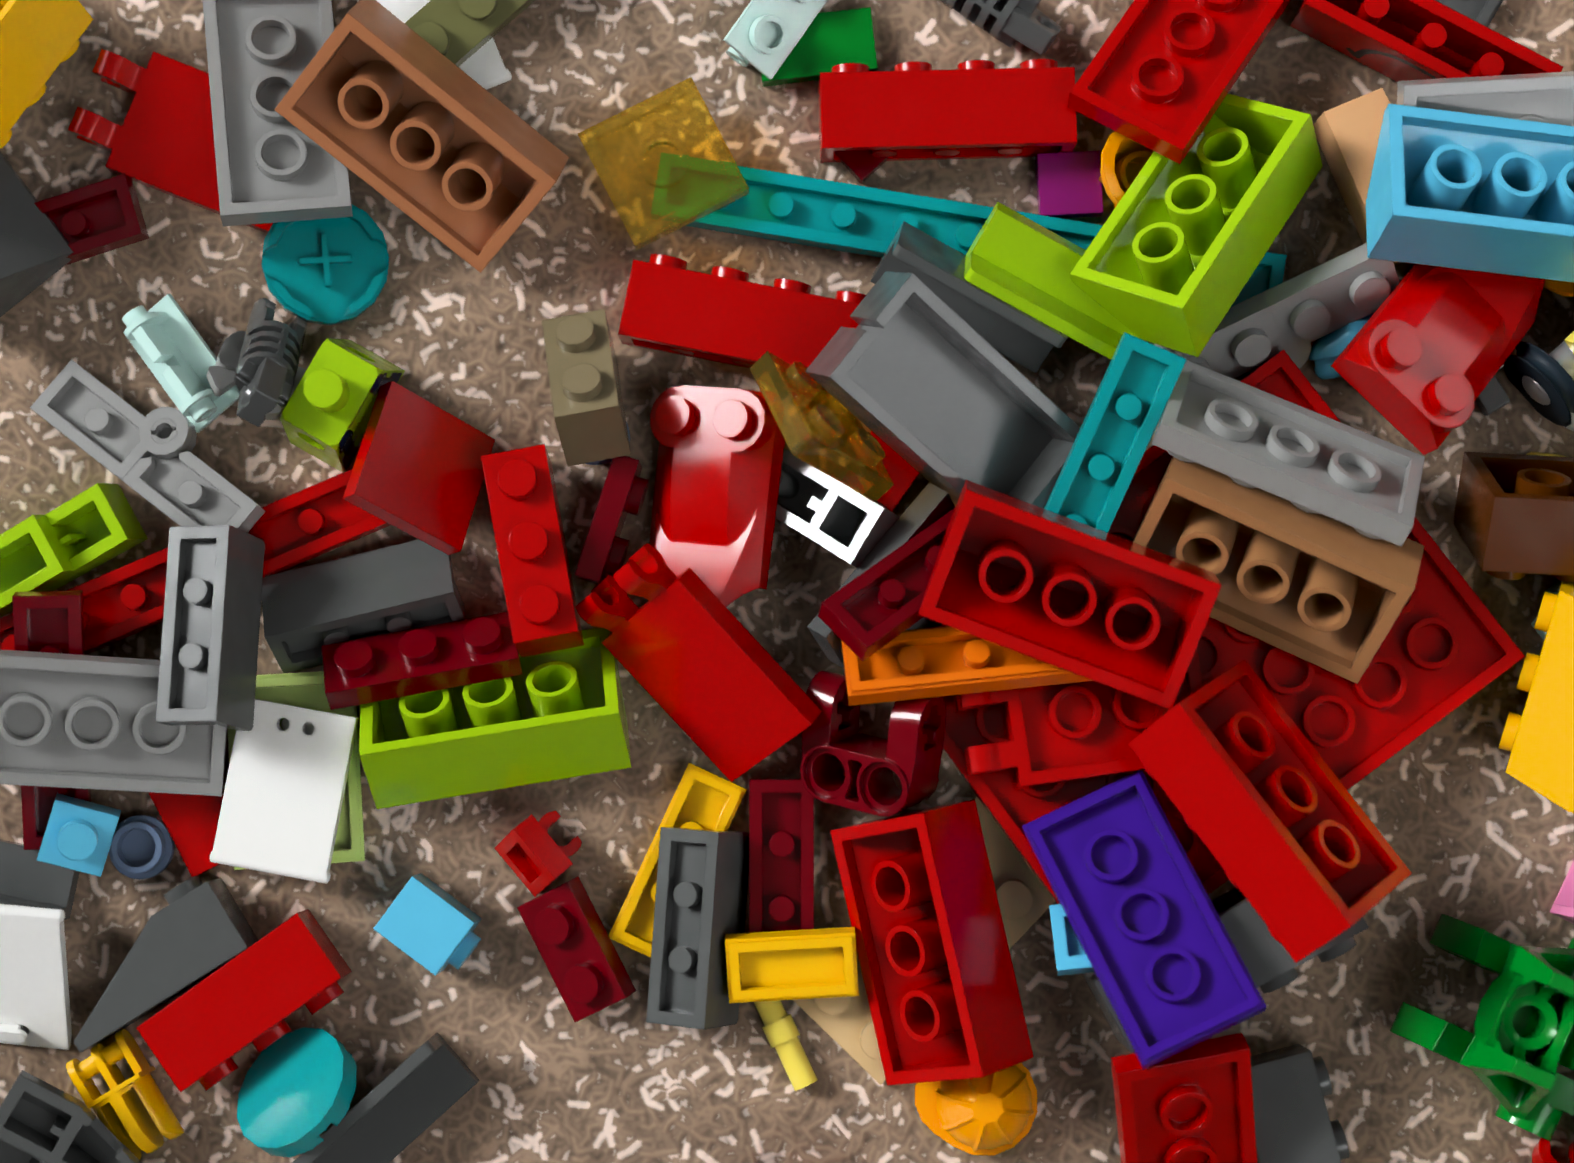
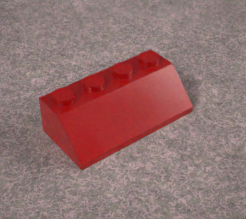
(1069, 594)
(1270, 810)
(932, 945)

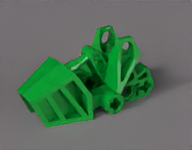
(1519, 1028)

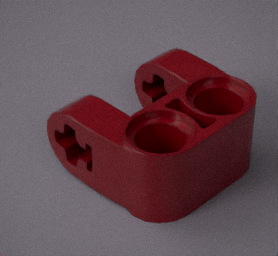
(869, 761)

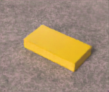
(791, 964)

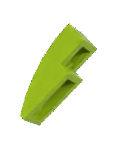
(66, 542)

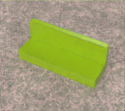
(1032, 273)

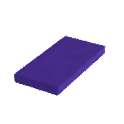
(1143, 919)

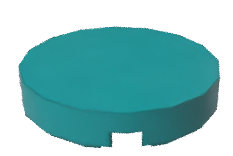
(326, 266)
(296, 1092)

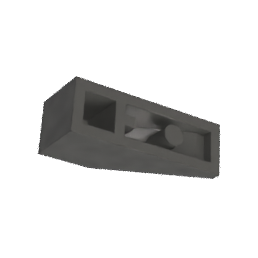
(830, 511)
(173, 952)

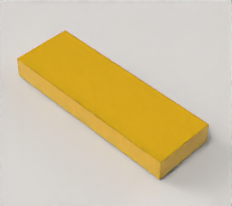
(700, 803)

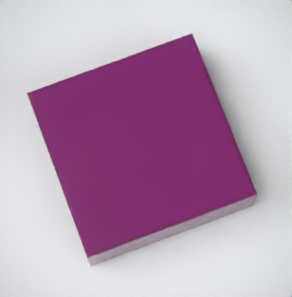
(1069, 184)

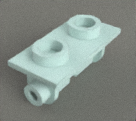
(769, 32)
(177, 359)

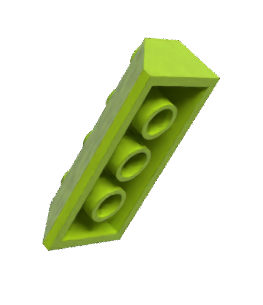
(1200, 227)
(502, 732)

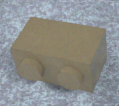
(585, 387)

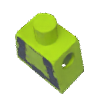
(336, 401)

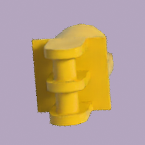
(132, 1107)

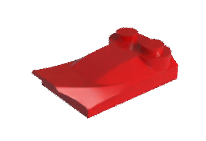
(1438, 347)
(716, 486)

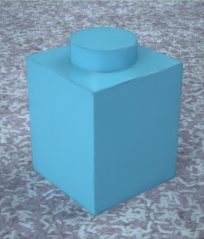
(430, 925)

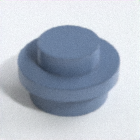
(141, 847)

